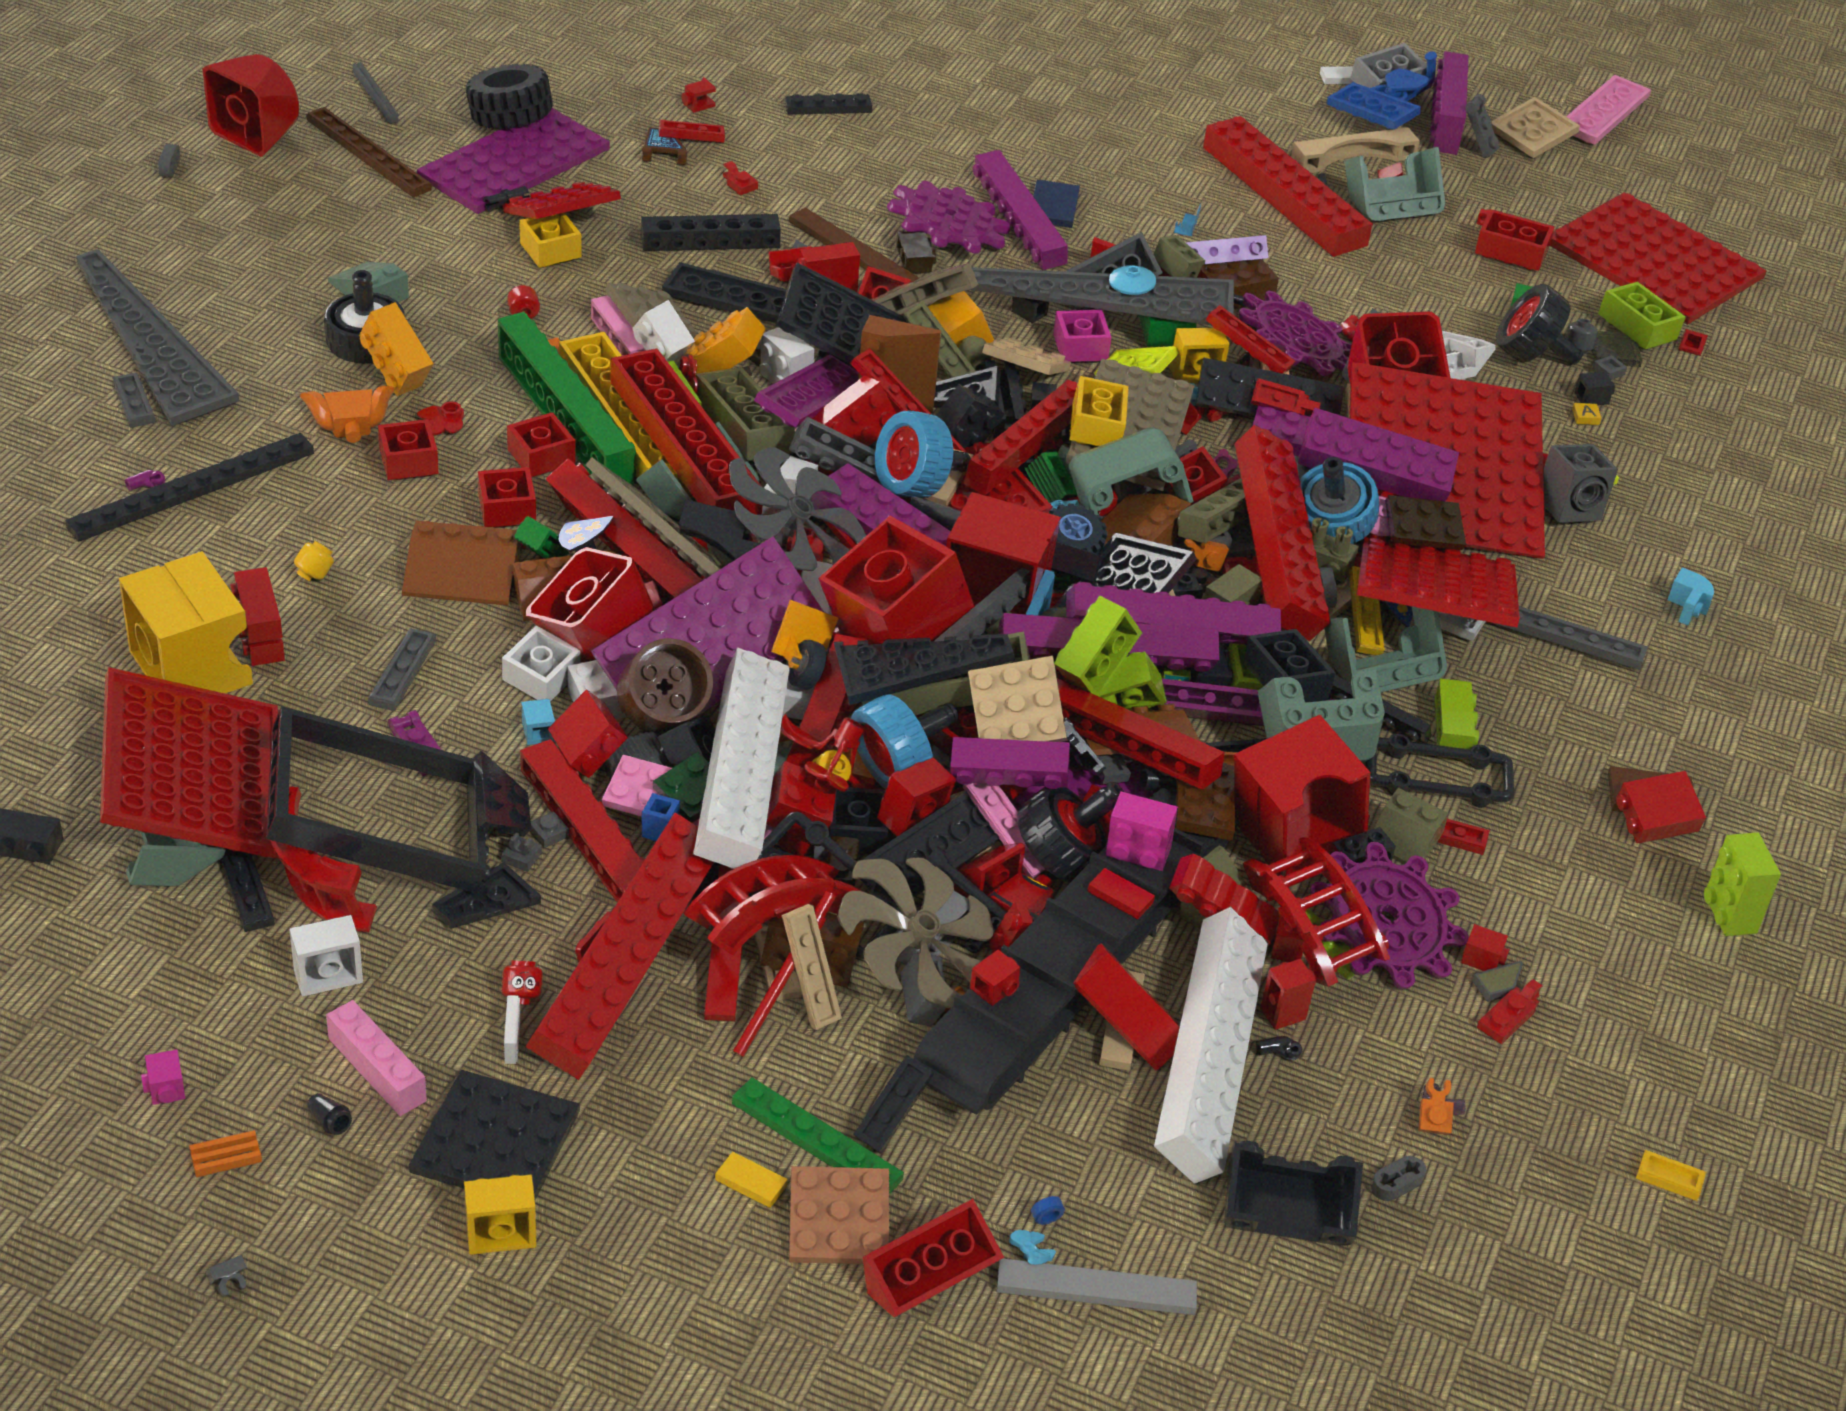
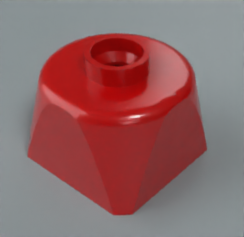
(250, 101)
(1400, 342)
(591, 600)

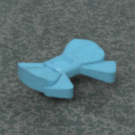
(1026, 1242)

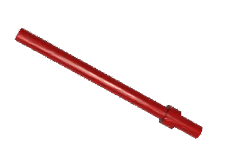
(778, 984)

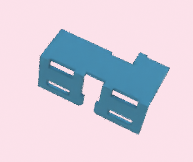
(1188, 224)

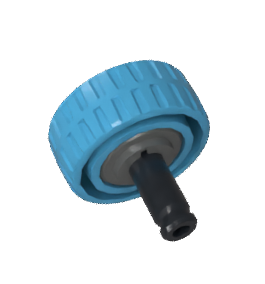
(1342, 496)

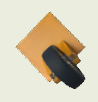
(804, 643)

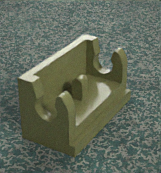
(1177, 257)

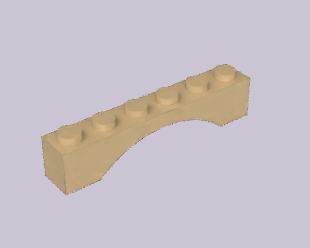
(1387, 144)

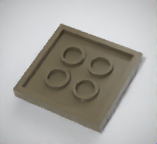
(636, 301)

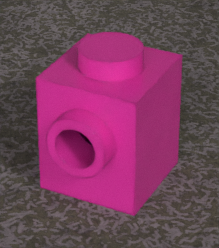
(163, 1077)

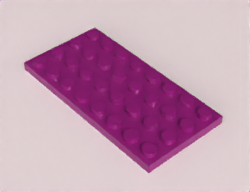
(513, 159)
(724, 612)

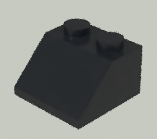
(688, 739)

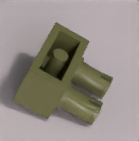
(1333, 551)

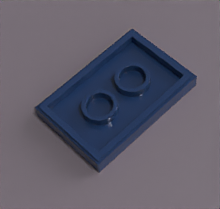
(1057, 201)

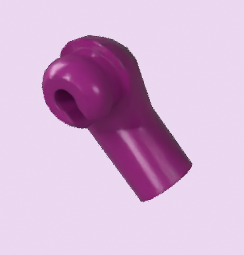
(147, 479)

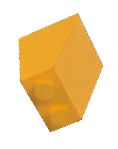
(961, 318)

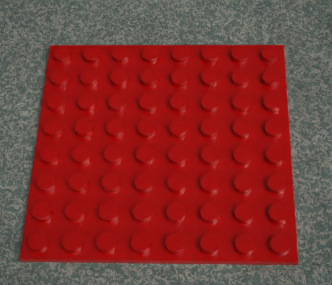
(1497, 443)

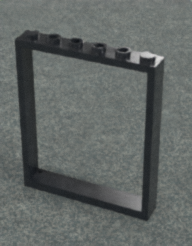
(361, 846)

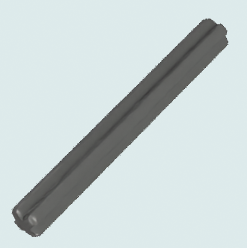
(375, 92)

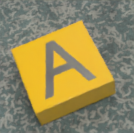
(1586, 414)

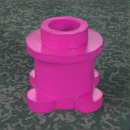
(1224, 457)

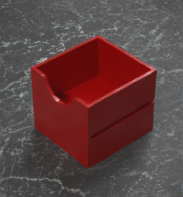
(999, 539)
(896, 586)
(1298, 788)

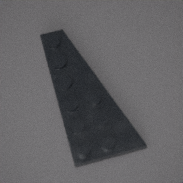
(913, 662)

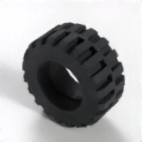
(509, 96)

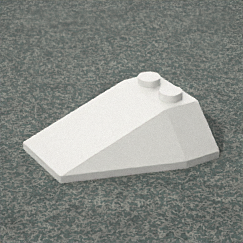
(1466, 354)

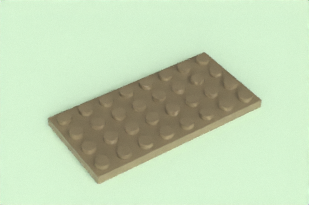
(1151, 403)
(654, 518)

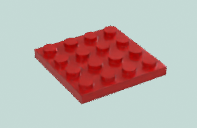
(561, 200)

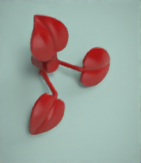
(845, 739)

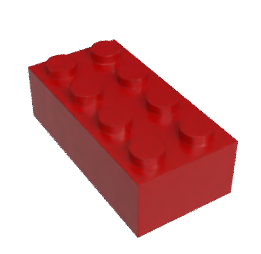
(857, 413)

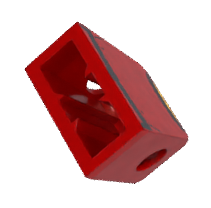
(1024, 889)

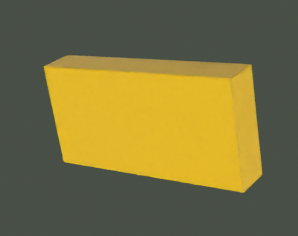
(1671, 1175)
(751, 1179)

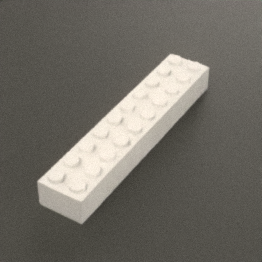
(742, 760)
(1211, 1047)

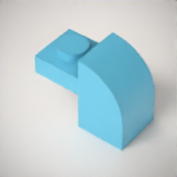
(1692, 593)

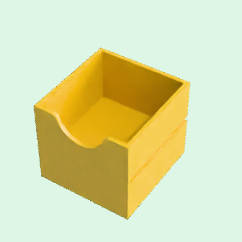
(183, 624)

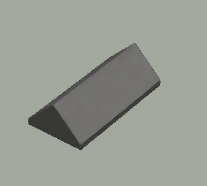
(1130, 252)

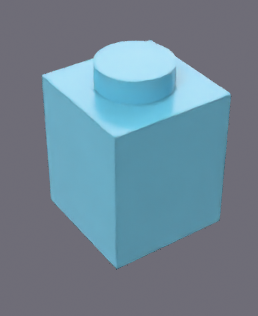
(536, 719)

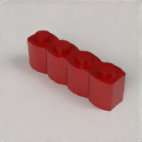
(1214, 891)

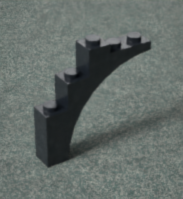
(716, 527)

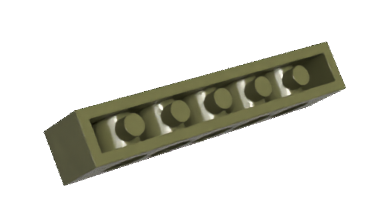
(1214, 514)

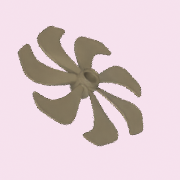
(917, 928)

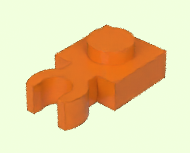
(1209, 554)
(1436, 1113)

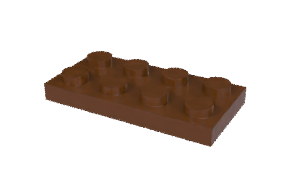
(1208, 810)

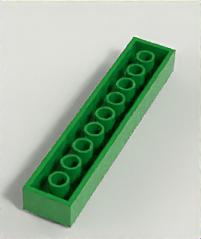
(559, 390)

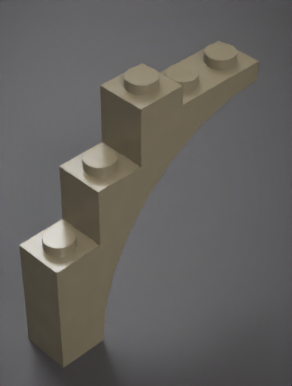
(929, 288)

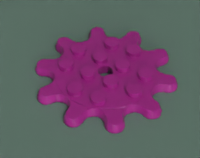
(929, 212)
(1297, 331)
(1418, 913)

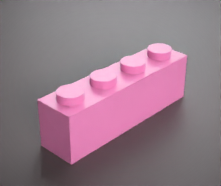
(615, 325)
(376, 1058)

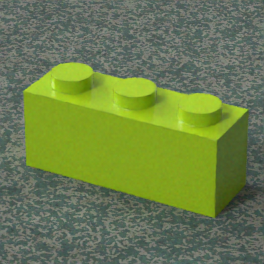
(1456, 714)

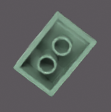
(386, 280)

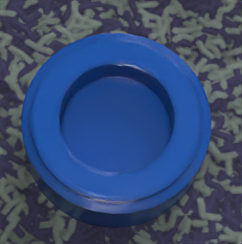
(1047, 1210)

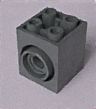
(1577, 482)

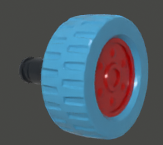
(916, 454)
(895, 736)

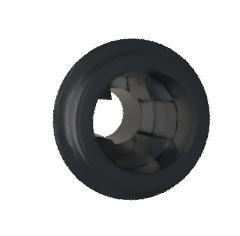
(331, 1115)

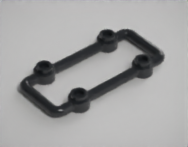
(1479, 757)
(818, 835)

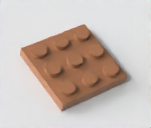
(837, 1214)

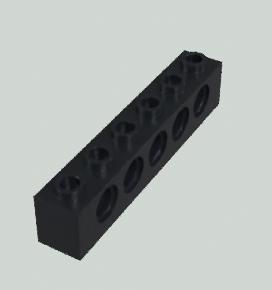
(710, 232)

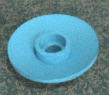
(1132, 280)

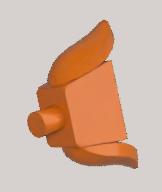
(349, 412)

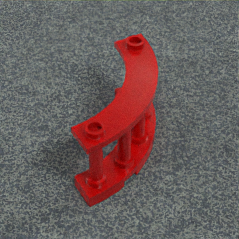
(321, 882)
(790, 884)
(1293, 909)

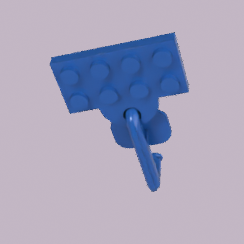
(1388, 102)

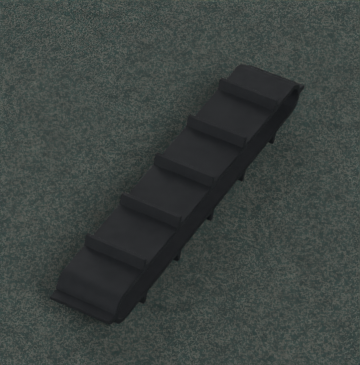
(987, 1048)

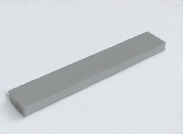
(1097, 1286)

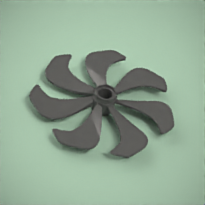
(795, 509)

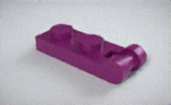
(417, 734)

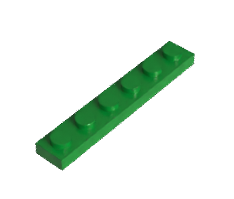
(808, 1131)

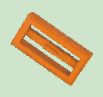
(225, 1149)

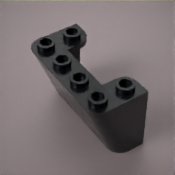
(1293, 1197)

